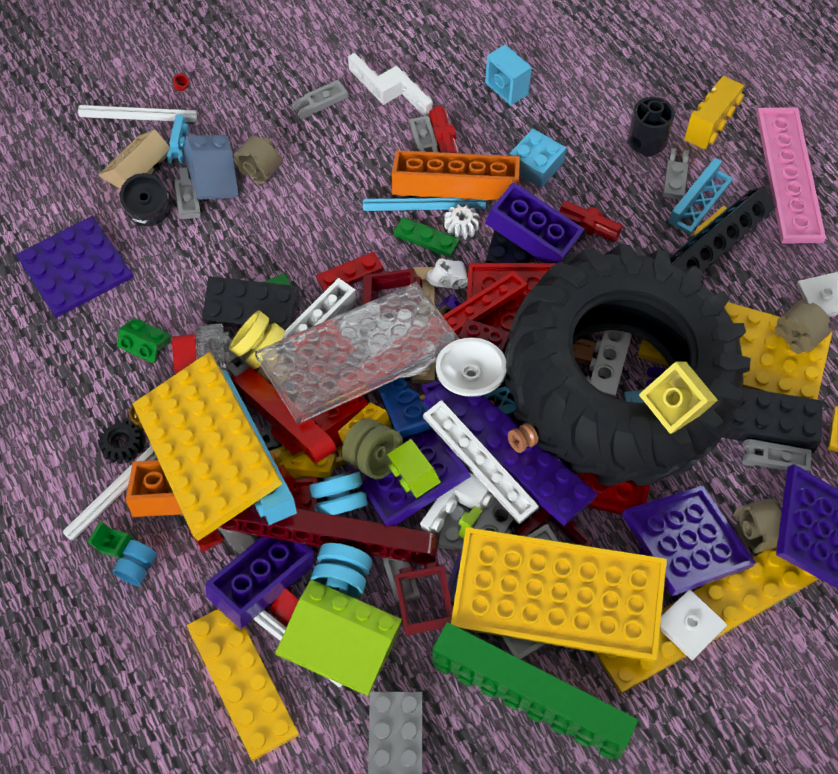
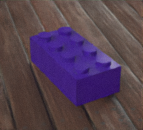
(533, 225)
(258, 578)

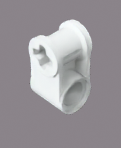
(448, 274)

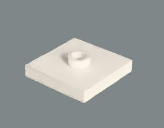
(821, 291)
(691, 624)

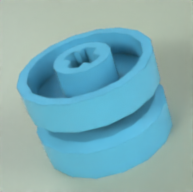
(338, 494)
(342, 568)

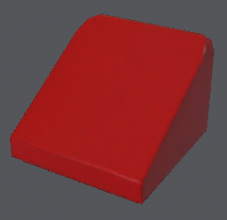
(209, 540)
(284, 606)

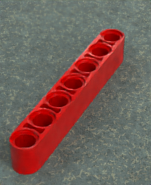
(265, 399)

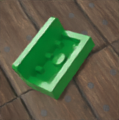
(142, 339)

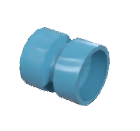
(134, 564)

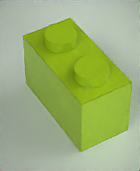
(413, 469)

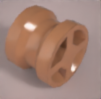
(523, 437)

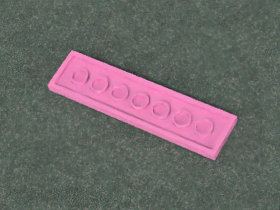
(790, 176)

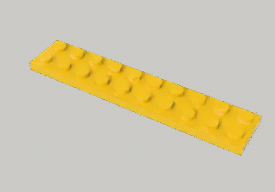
(731, 598)

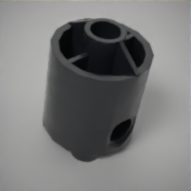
(650, 126)

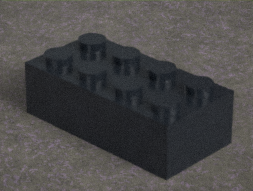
(236, 300)
(778, 419)

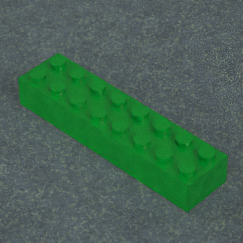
(533, 691)

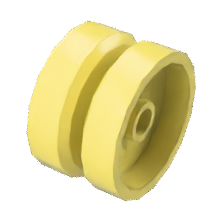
(254, 336)

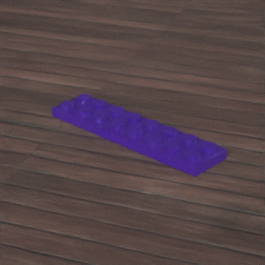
(534, 469)

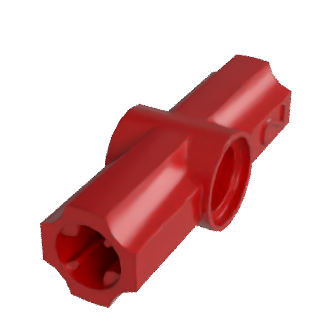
(443, 130)
(592, 221)

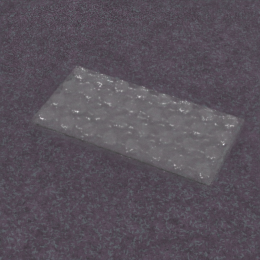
(356, 352)

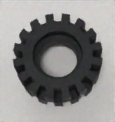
(115, 430)

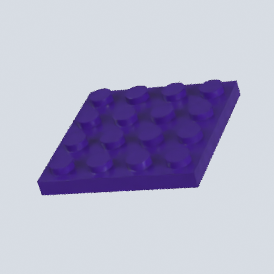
(74, 266)
(390, 497)
(809, 525)
(692, 538)

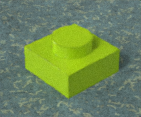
(469, 520)

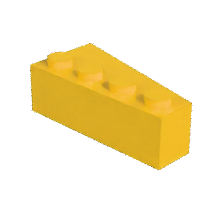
(713, 112)

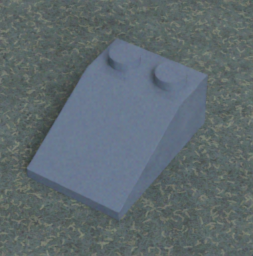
(211, 166)

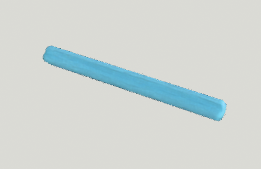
(432, 203)

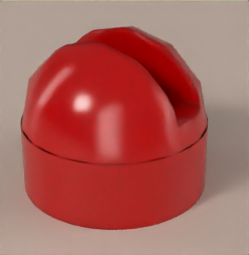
(182, 81)

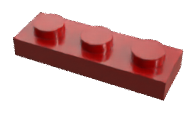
(351, 271)

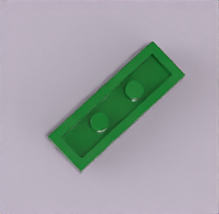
(426, 237)

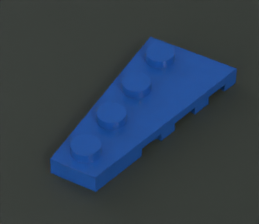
(404, 408)

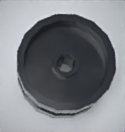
(145, 199)

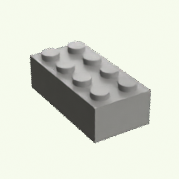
(395, 733)

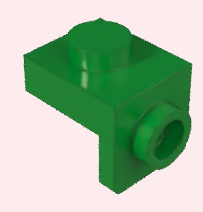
(109, 541)

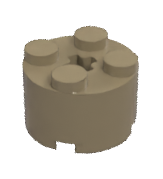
(257, 159)
(803, 326)
(758, 524)

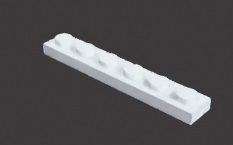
(480, 462)

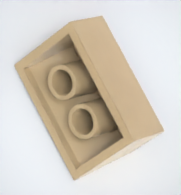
(136, 158)

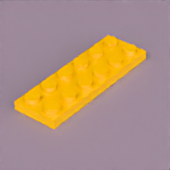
(243, 684)

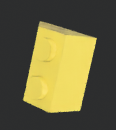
(678, 396)

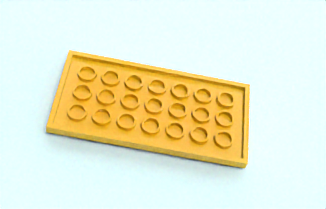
(772, 362)
(206, 446)
(560, 594)

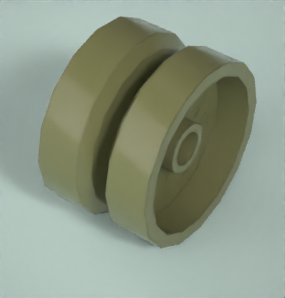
(368, 447)

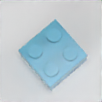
(508, 74)
(539, 157)

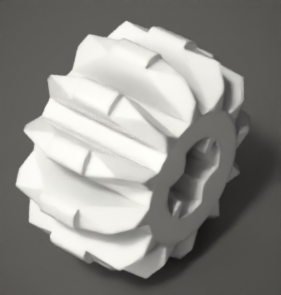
(461, 221)

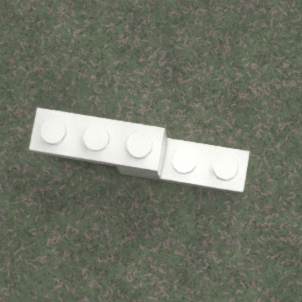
(390, 85)
(469, 493)

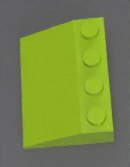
(339, 637)

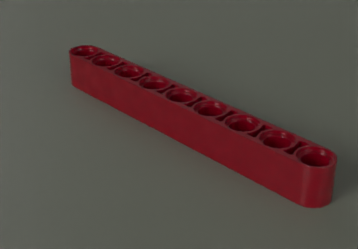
(322, 528)

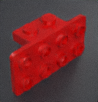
(328, 421)

